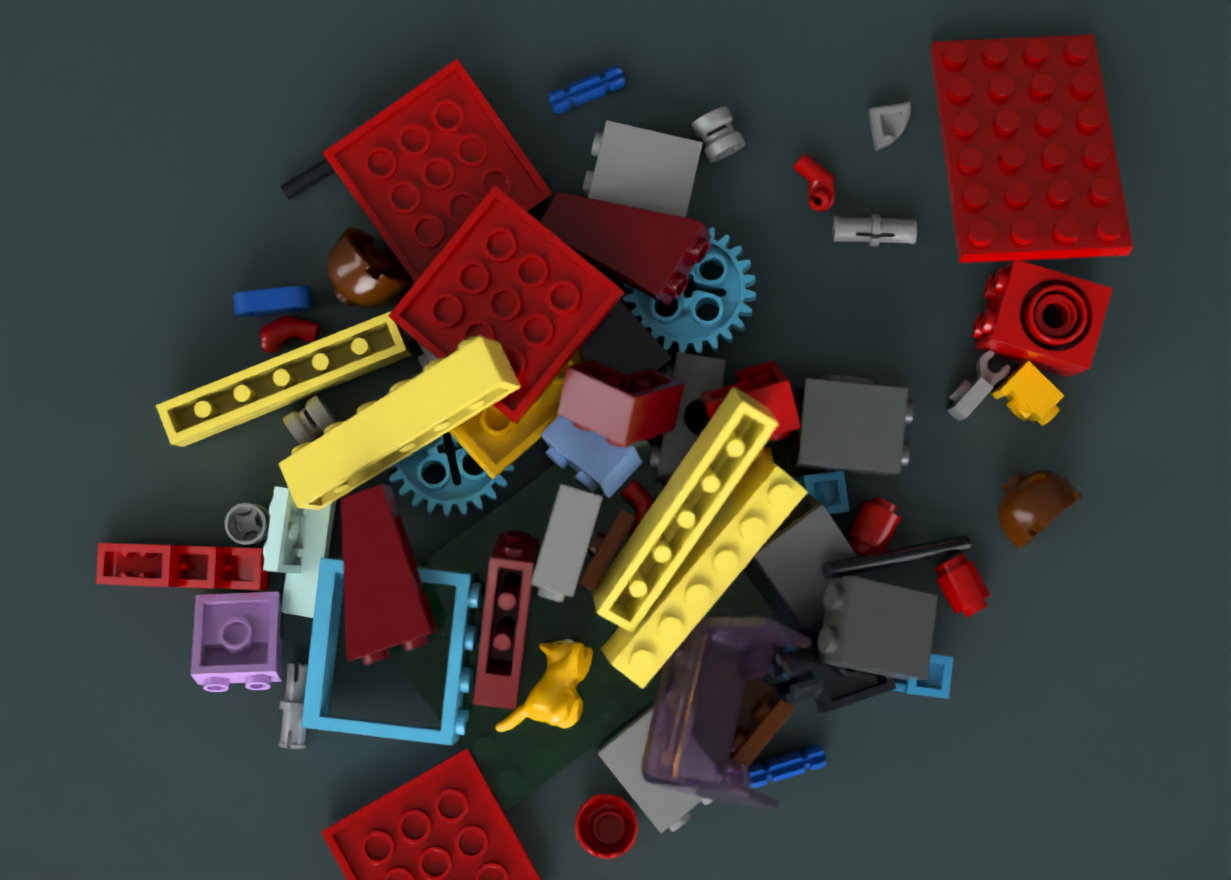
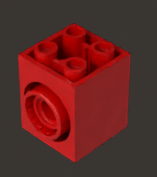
(1015, 323)

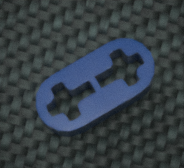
(272, 301)

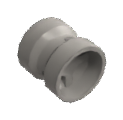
(718, 134)
(303, 427)
(241, 522)

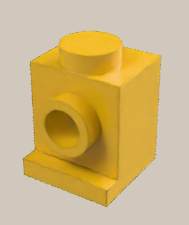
(1030, 394)

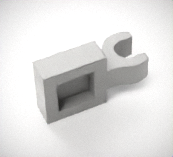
(969, 395)

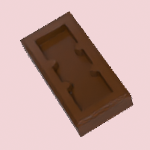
(604, 549)

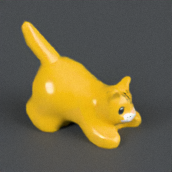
(555, 694)

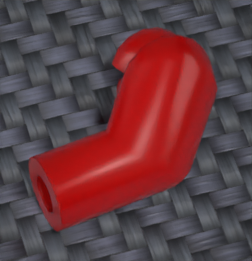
(821, 183)
(284, 328)

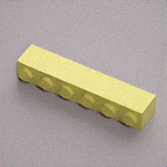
(283, 380)
(399, 423)
(683, 509)
(713, 563)

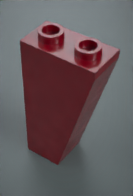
(631, 243)
(381, 579)
(506, 619)

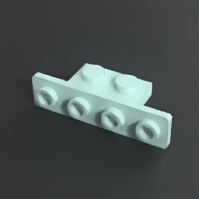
(294, 547)

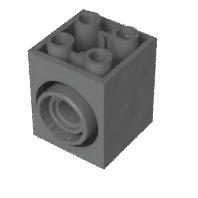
(851, 426)

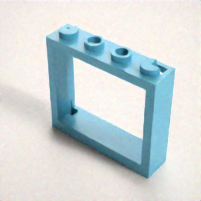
(324, 648)

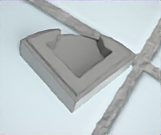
(888, 123)

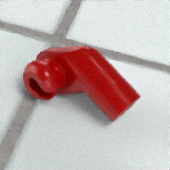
(639, 499)

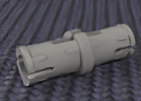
(874, 230)
(292, 705)

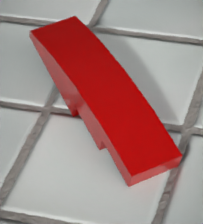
(181, 566)

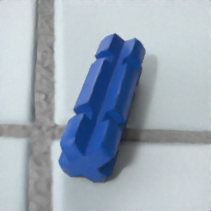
(586, 89)
(787, 765)

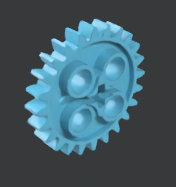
(685, 327)
(444, 493)

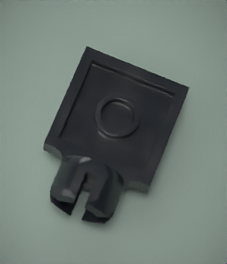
(827, 684)

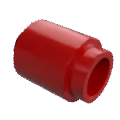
(873, 526)
(962, 585)

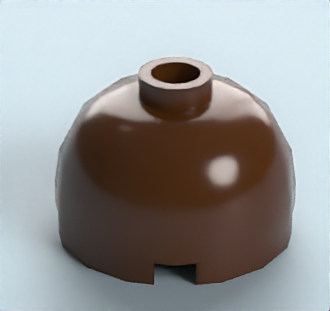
(363, 272)
(1033, 504)

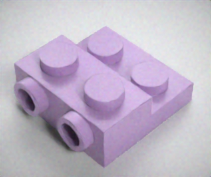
(237, 640)

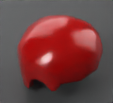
(606, 826)

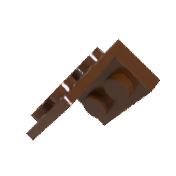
(758, 720)

